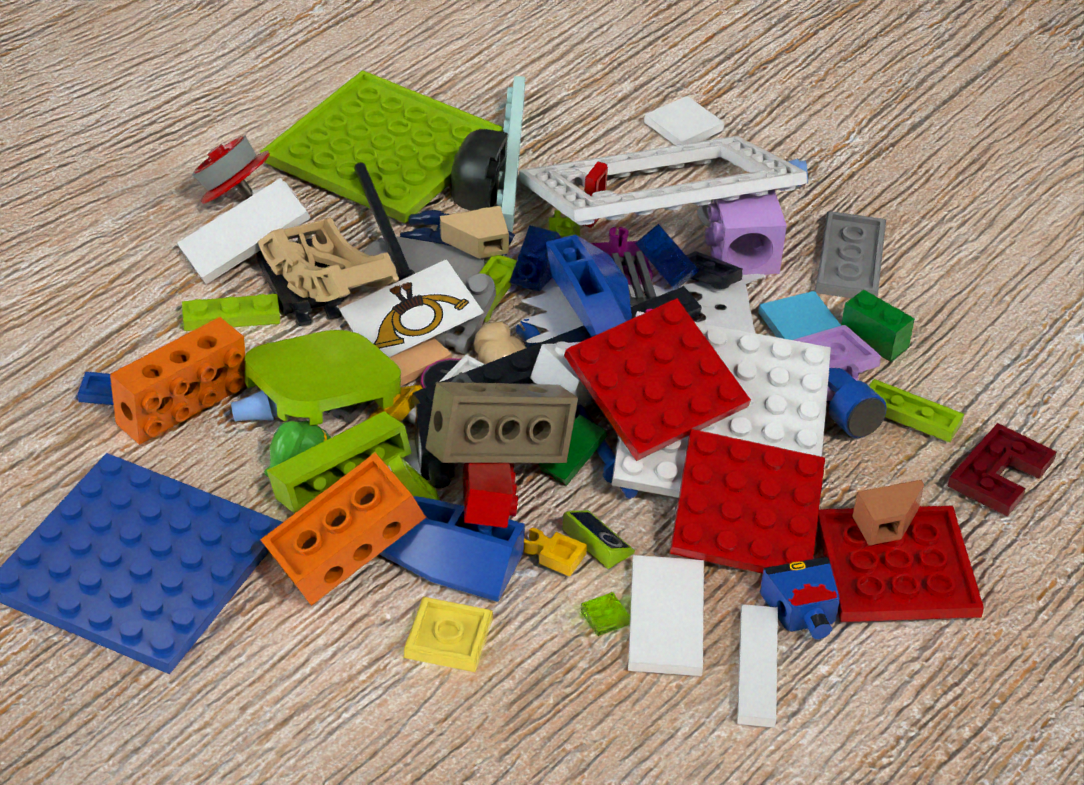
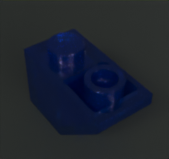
(532, 265)

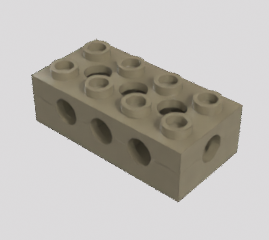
(501, 423)

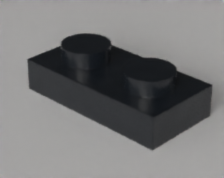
(714, 271)

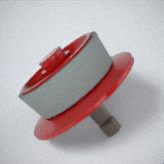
(228, 168)

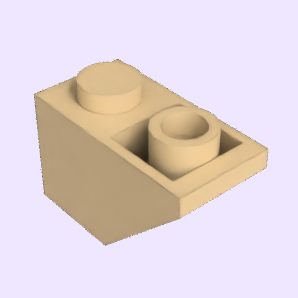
(477, 232)

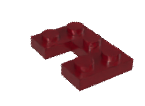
(981, 470)

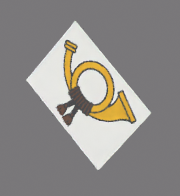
(412, 309)

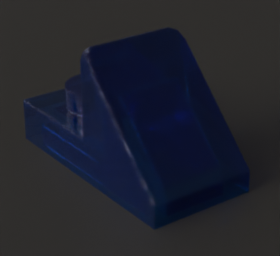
(666, 257)

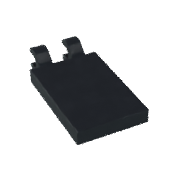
(290, 301)

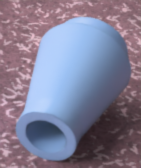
(254, 407)

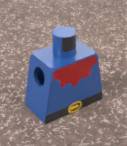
(803, 595)

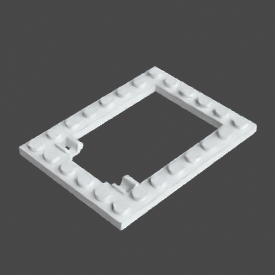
(766, 170)

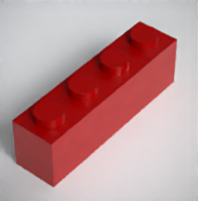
(489, 493)

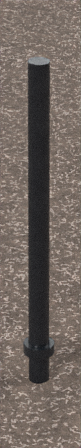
(383, 221)

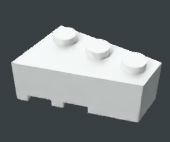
(554, 369)

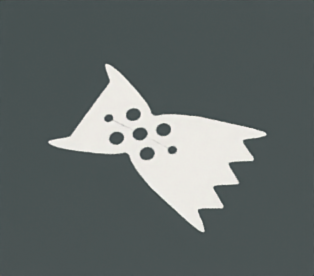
(562, 317)

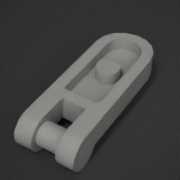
(484, 292)

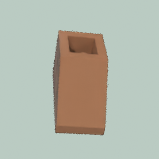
(887, 511)

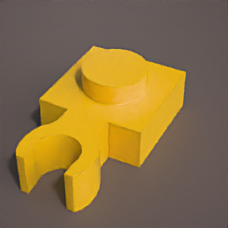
(557, 552)

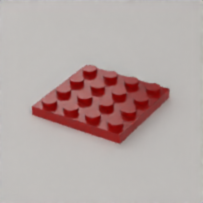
(656, 378)
(746, 503)
(903, 578)

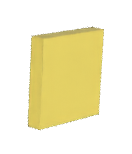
(448, 634)

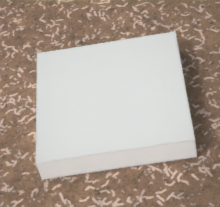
(684, 122)

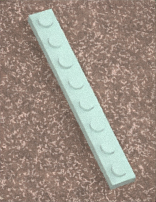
(509, 171)

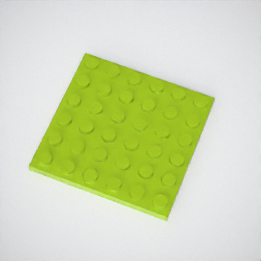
(389, 128)

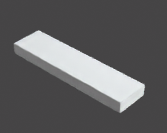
(757, 666)

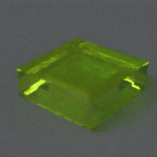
(605, 614)

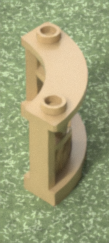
(346, 269)

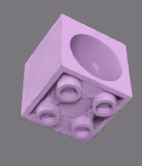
(747, 232)

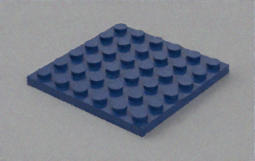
(135, 562)

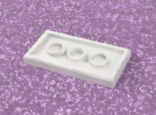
(235, 233)
(666, 615)

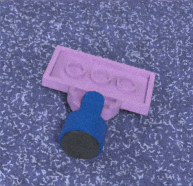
(852, 402)

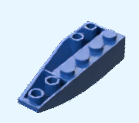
(590, 283)
(459, 553)

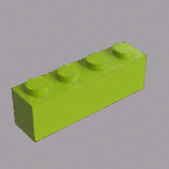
(316, 469)

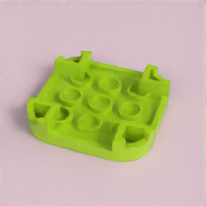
(322, 373)

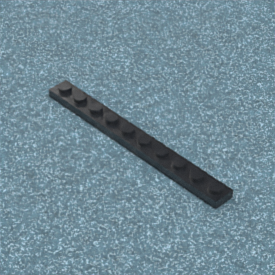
(519, 365)

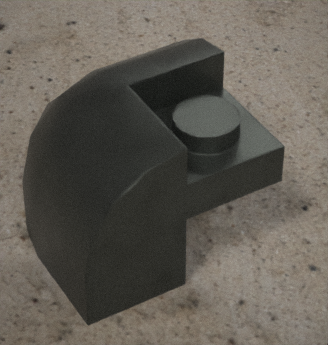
(477, 169)

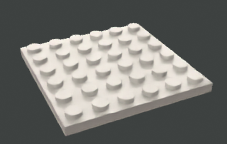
(785, 411)

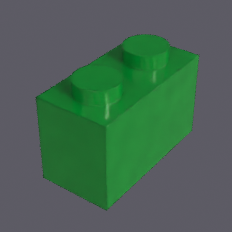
(878, 324)

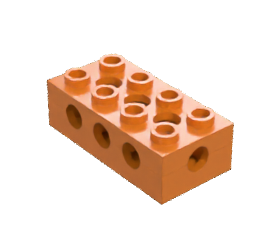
(178, 380)
(343, 528)

